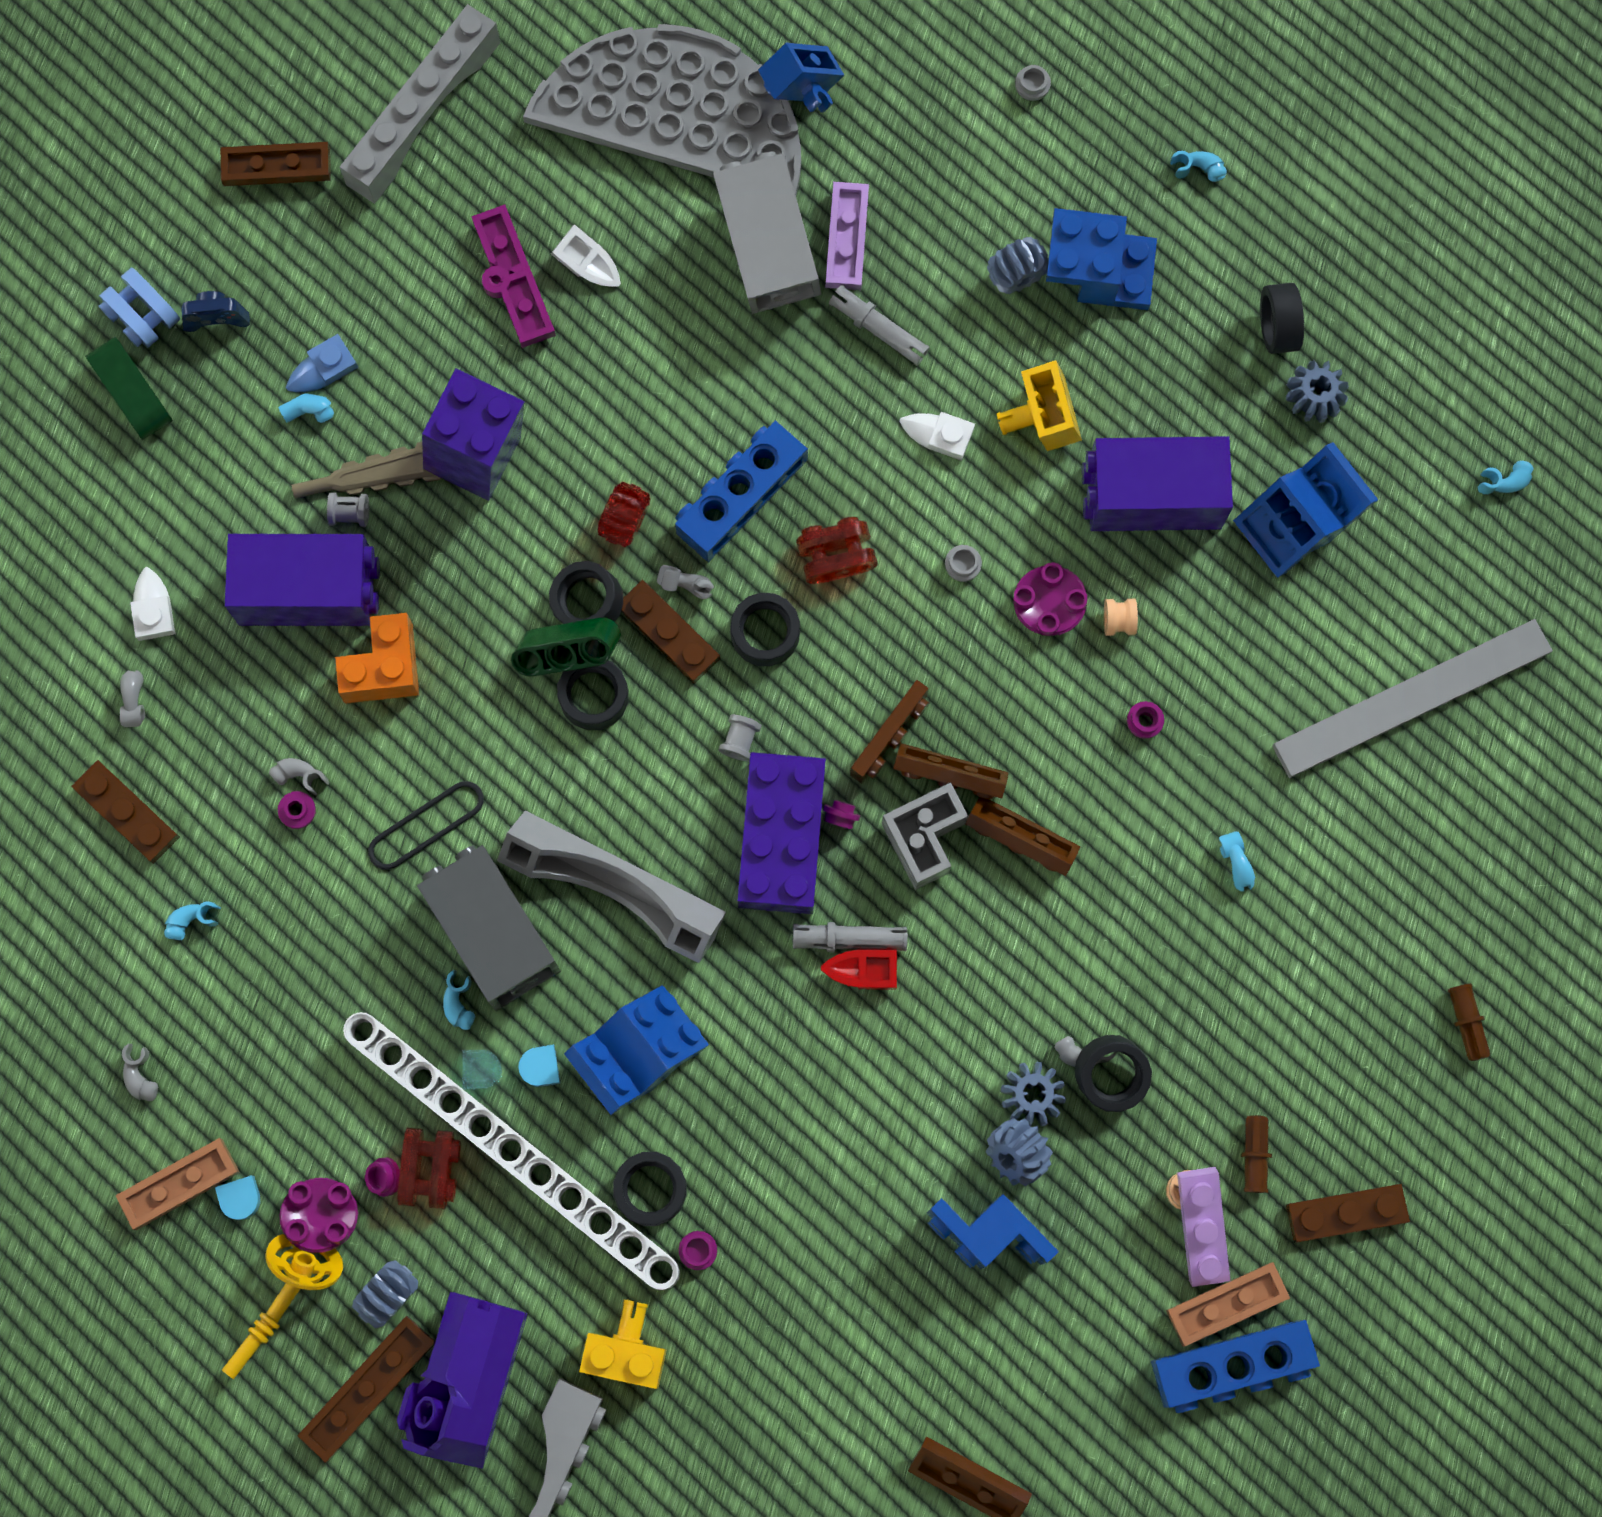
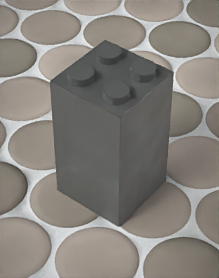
(488, 927)

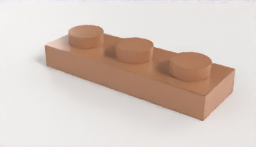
(177, 1184)
(1227, 1304)

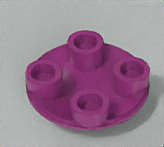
(1050, 600)
(318, 1214)

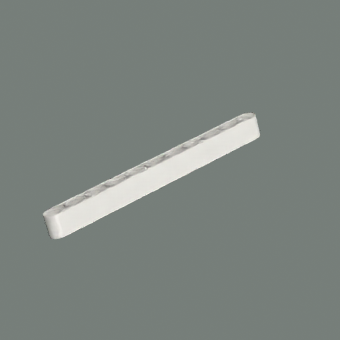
(493, 1142)

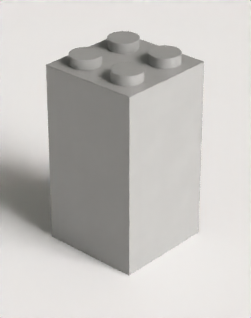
(767, 232)

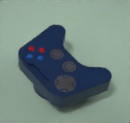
(213, 309)

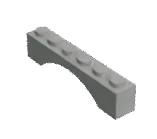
(384, 146)
(549, 852)
(566, 1425)

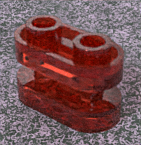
(847, 534)
(441, 1186)

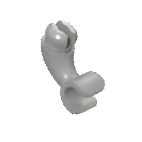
(671, 577)
(131, 713)
(292, 768)
(1069, 1052)
(134, 1082)

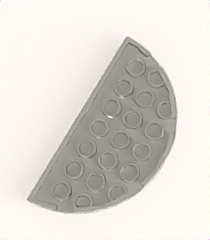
(668, 99)

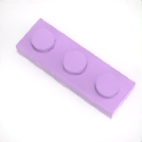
(847, 235)
(1203, 1226)

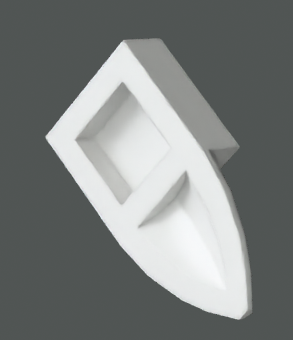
(586, 258)
(939, 433)
(151, 607)

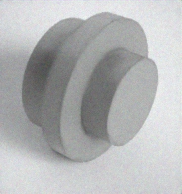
(1033, 83)
(963, 563)

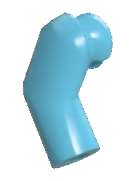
(307, 404)

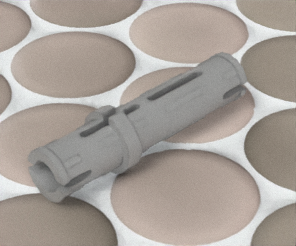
(879, 325)
(849, 937)

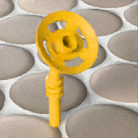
(299, 1277)

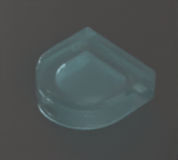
(480, 1069)

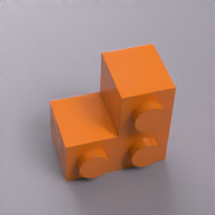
(386, 671)

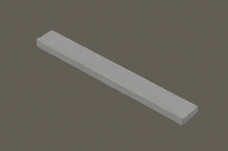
(1412, 698)

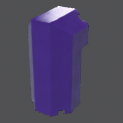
(465, 1382)

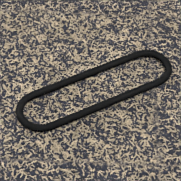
(392, 865)

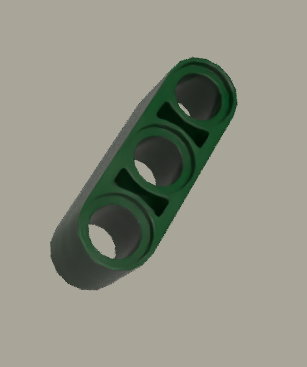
(128, 388)
(545, 650)

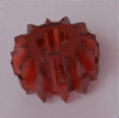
(623, 514)

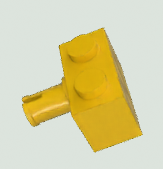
(1047, 408)
(624, 1354)

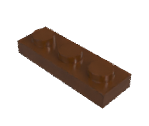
(275, 164)
(669, 632)
(891, 733)
(920, 763)
(125, 811)
(1023, 836)
(1347, 1213)
(968, 1481)

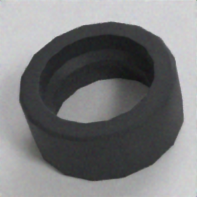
(1282, 318)
(575, 573)
(775, 603)
(600, 720)
(1131, 1094)
(623, 1176)

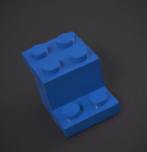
(1101, 259)
(1305, 509)
(636, 1049)
(991, 1233)

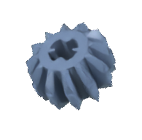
(1018, 265)
(1320, 405)
(1030, 1081)
(1019, 1152)
(385, 1294)

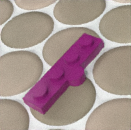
(512, 277)

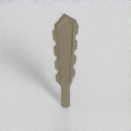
(377, 473)

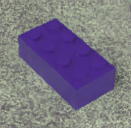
(781, 833)

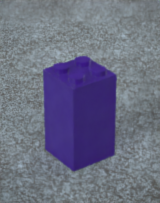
(472, 434)
(1158, 483)
(301, 579)

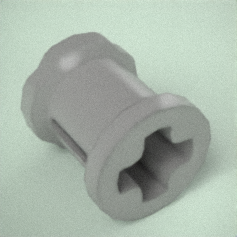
(348, 509)
(739, 737)

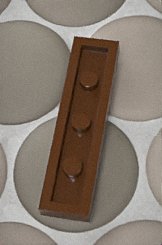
(366, 1389)

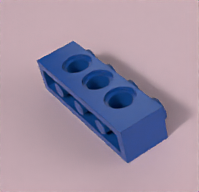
(711, 536)
(1290, 1338)

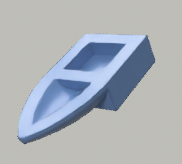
(322, 366)

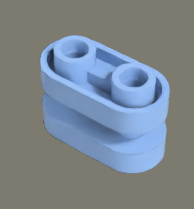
(137, 329)

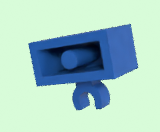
(802, 74)

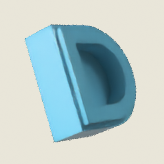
(540, 1066)
(239, 1198)

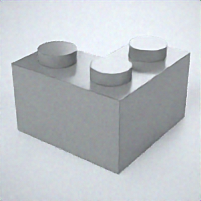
(915, 831)

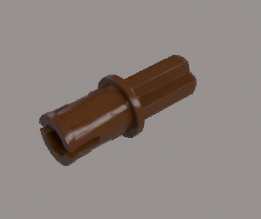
(1469, 1022)
(1256, 1154)

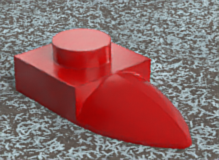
(864, 969)

